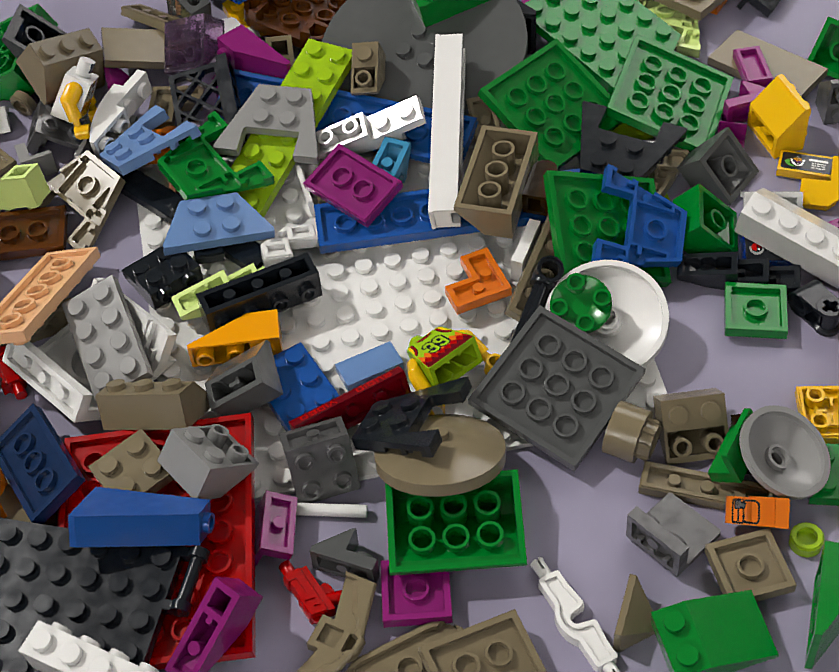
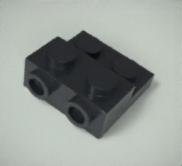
(162, 276)

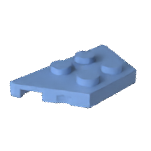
(215, 223)

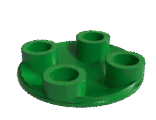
(582, 302)

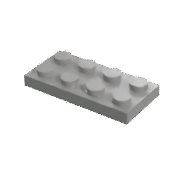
(106, 335)

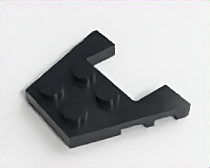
(628, 154)
(398, 420)

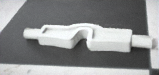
(567, 606)

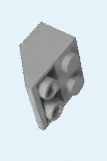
(205, 460)

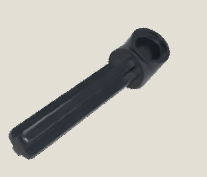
(541, 288)

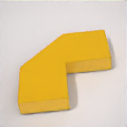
(821, 193)

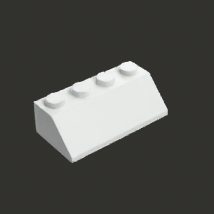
(792, 234)

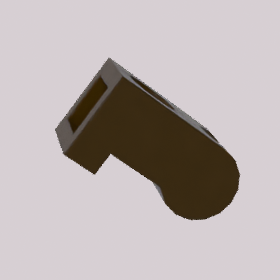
(534, 193)

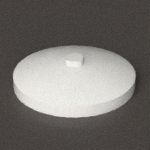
(638, 311)

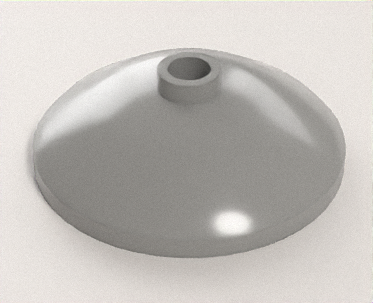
(785, 452)

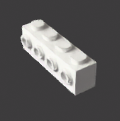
(56, 650)

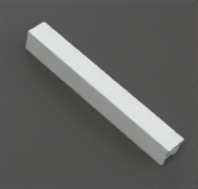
(447, 130)

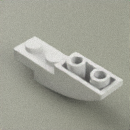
(115, 110)
(367, 133)

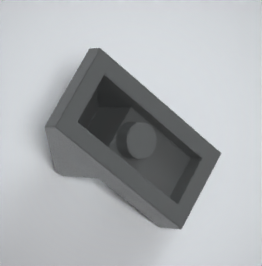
(339, 555)

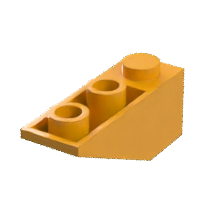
(237, 338)

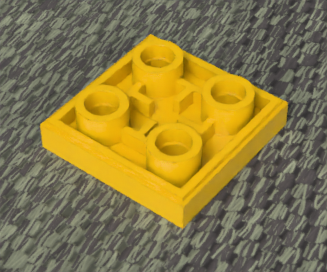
(821, 408)

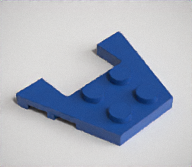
(652, 230)

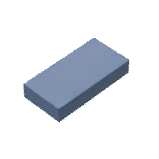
(368, 365)

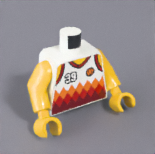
(77, 97)

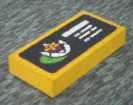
(803, 165)

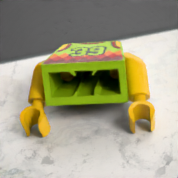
(445, 357)

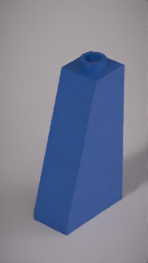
(139, 519)

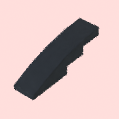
(716, 268)

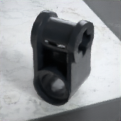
(816, 307)

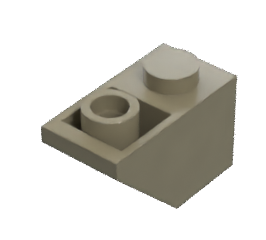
(367, 68)

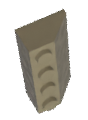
(496, 179)

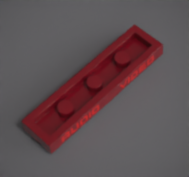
(357, 402)

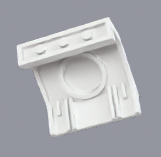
(59, 373)

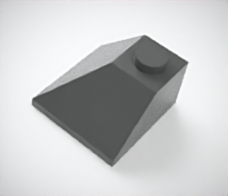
(719, 166)

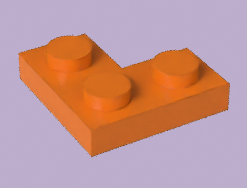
(484, 282)

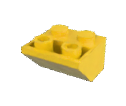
(779, 117)

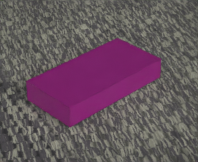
(752, 65)

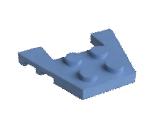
(139, 142)

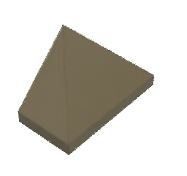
(634, 617)

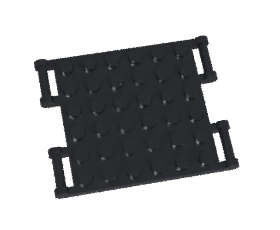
(93, 591)

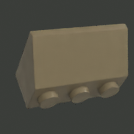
(48, 61)
(151, 404)

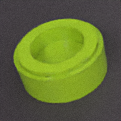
(806, 539)

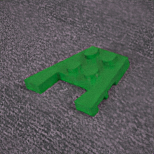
(201, 172)

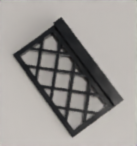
(227, 89)

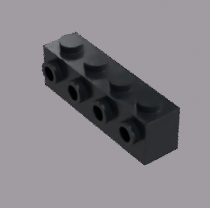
(267, 289)

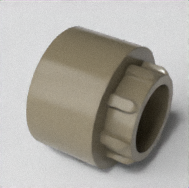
(631, 433)

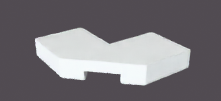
(288, 239)

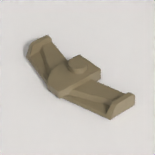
(342, 638)

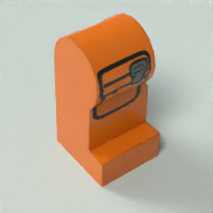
(758, 511)

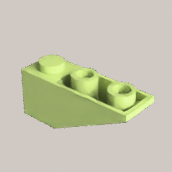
(23, 187)

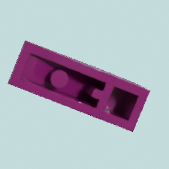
(251, 53)
(215, 626)

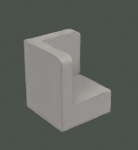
(44, 159)

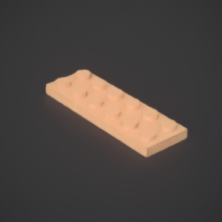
(42, 291)

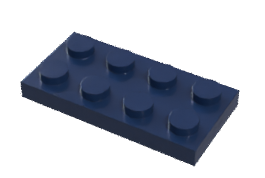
(38, 465)

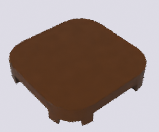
(291, 17)

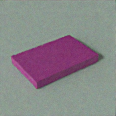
(353, 185)

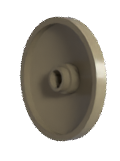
(466, 459)

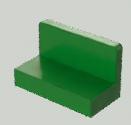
(728, 462)

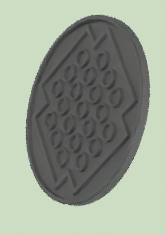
(492, 37)

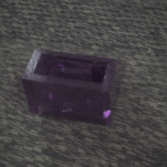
(191, 42)

